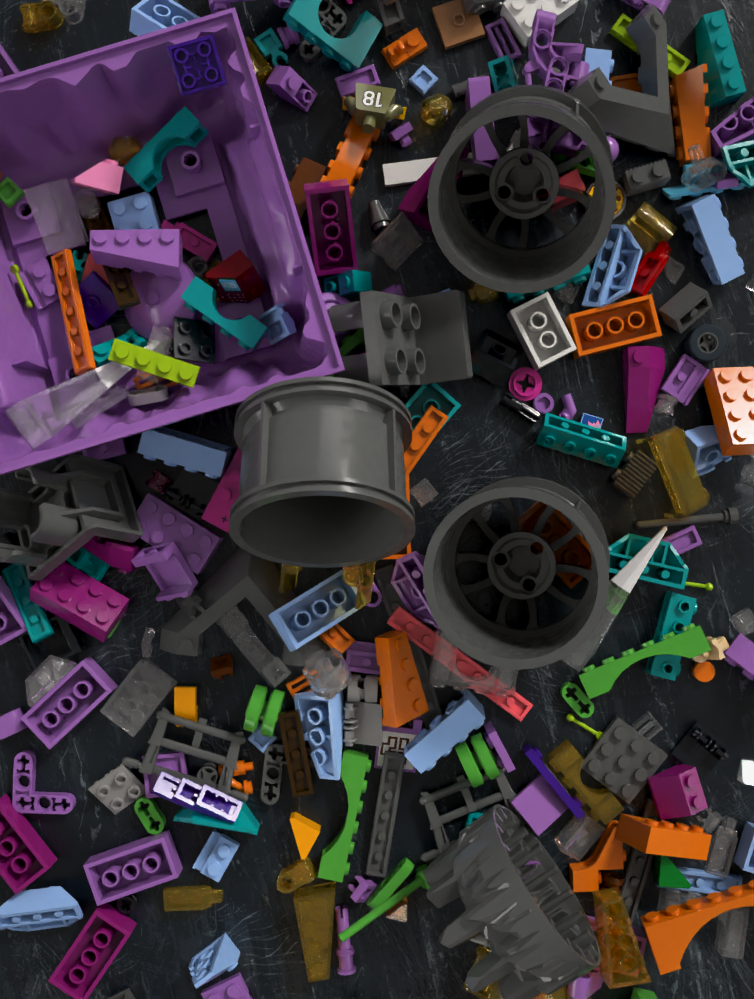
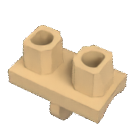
(717, 646)

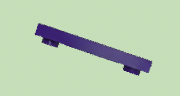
(572, 802)

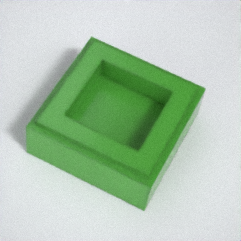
(10, 192)

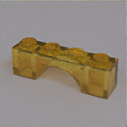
(602, 802)

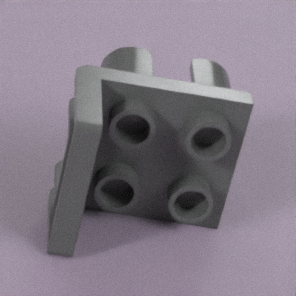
(406, 338)
(65, 511)

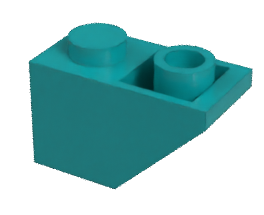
(349, 283)

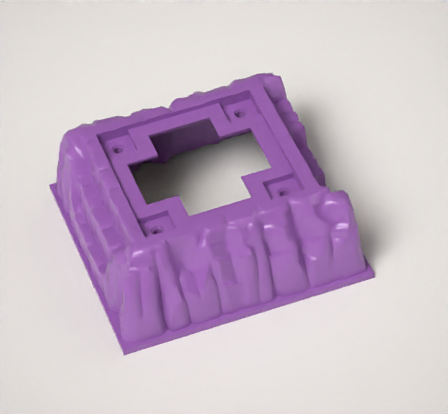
(60, 124)

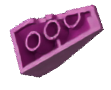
(114, 552)

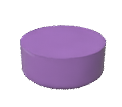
(543, 403)

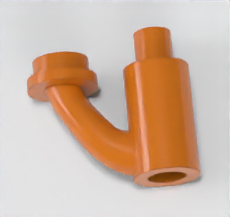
(242, 767)

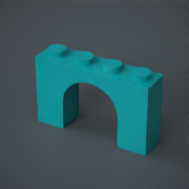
(348, 51)

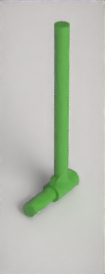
(386, 905)

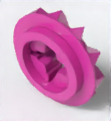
(533, 379)

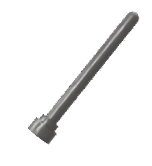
(728, 516)

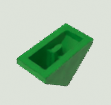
(667, 874)

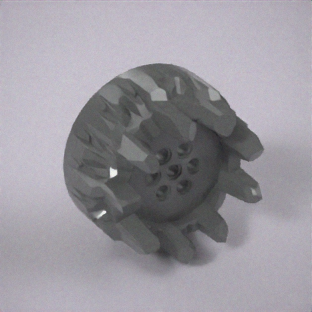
(532, 924)

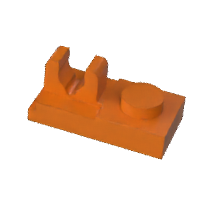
(404, 49)
(337, 638)

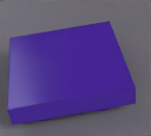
(197, 65)

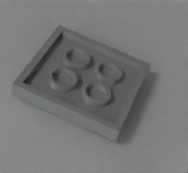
(623, 759)

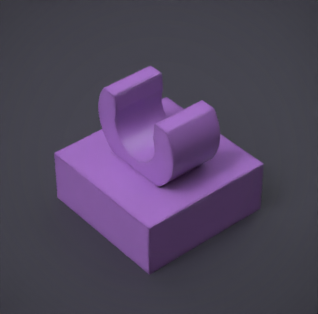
(401, 134)
(363, 890)

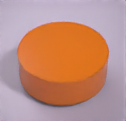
(703, 671)

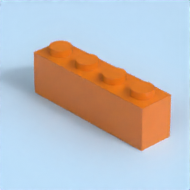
(690, 113)
(351, 155)

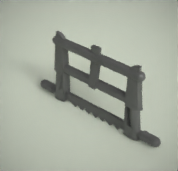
(157, 740)
(462, 785)

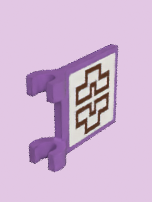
(395, 740)

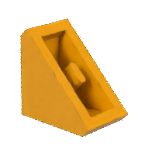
(305, 833)

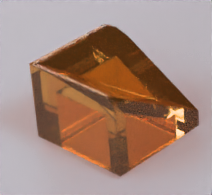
(398, 911)

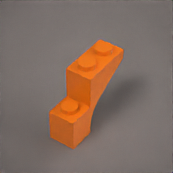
(607, 856)

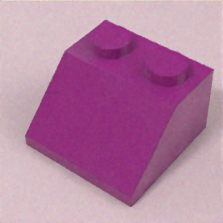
(677, 792)

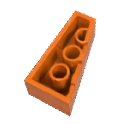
(399, 680)
(663, 837)

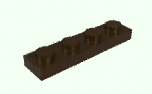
(296, 753)

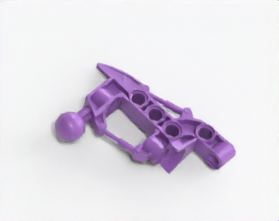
(541, 61)

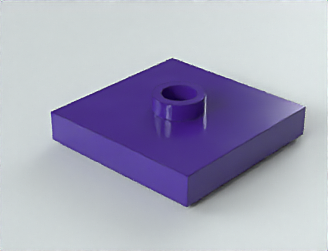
(97, 299)

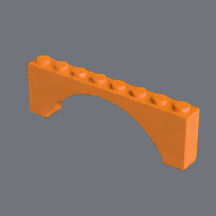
(674, 927)

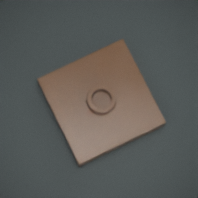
(456, 25)

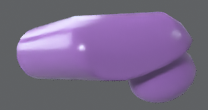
(569, 407)

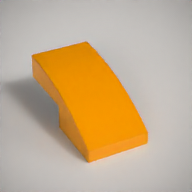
(185, 702)

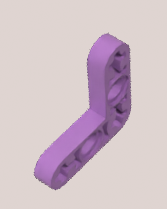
(28, 792)

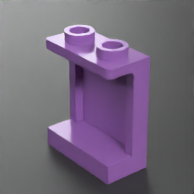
(168, 570)

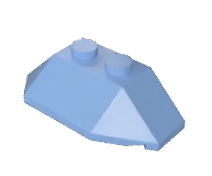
(613, 268)
(39, 910)

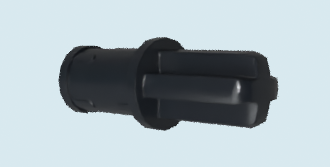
(520, 408)

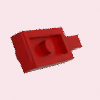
(650, 268)

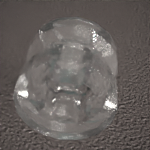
(665, 405)

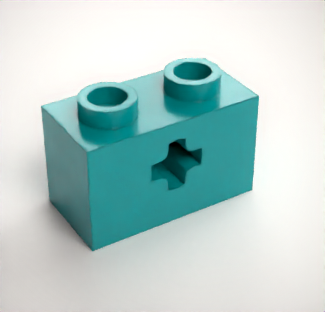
(503, 73)

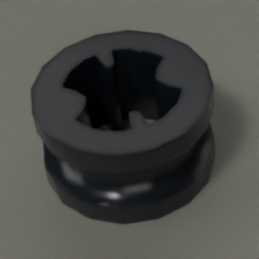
(125, 909)

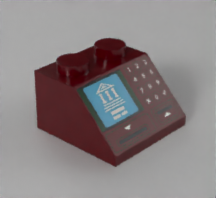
(236, 279)

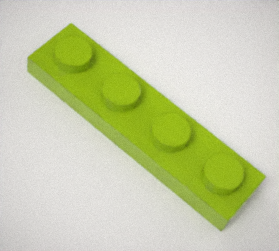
(154, 363)

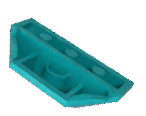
(740, 161)
(663, 567)
(244, 822)

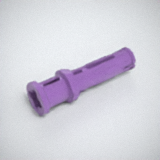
(345, 950)

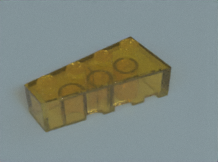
(315, 921)
(620, 955)

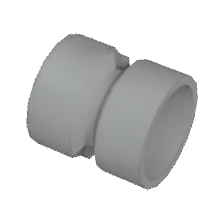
(370, 690)

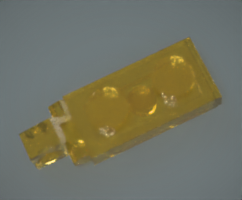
(190, 898)

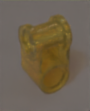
(36, 16)
(299, 872)

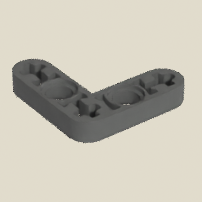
(328, 25)
(275, 762)

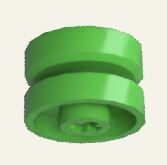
(262, 710)
(477, 760)

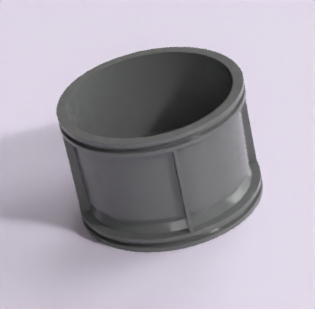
(519, 267)
(322, 473)
(494, 640)

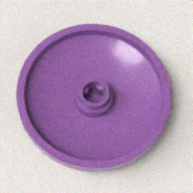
(159, 301)

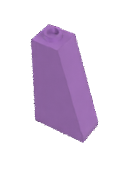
(481, 145)

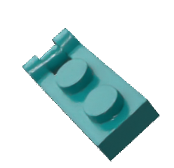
(102, 351)

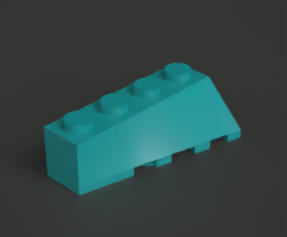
(717, 50)

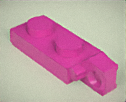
(193, 240)

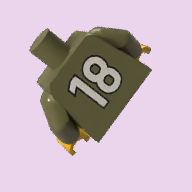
(373, 106)

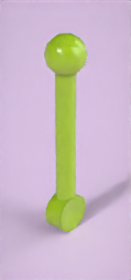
(15, 269)
(708, 586)
(570, 717)

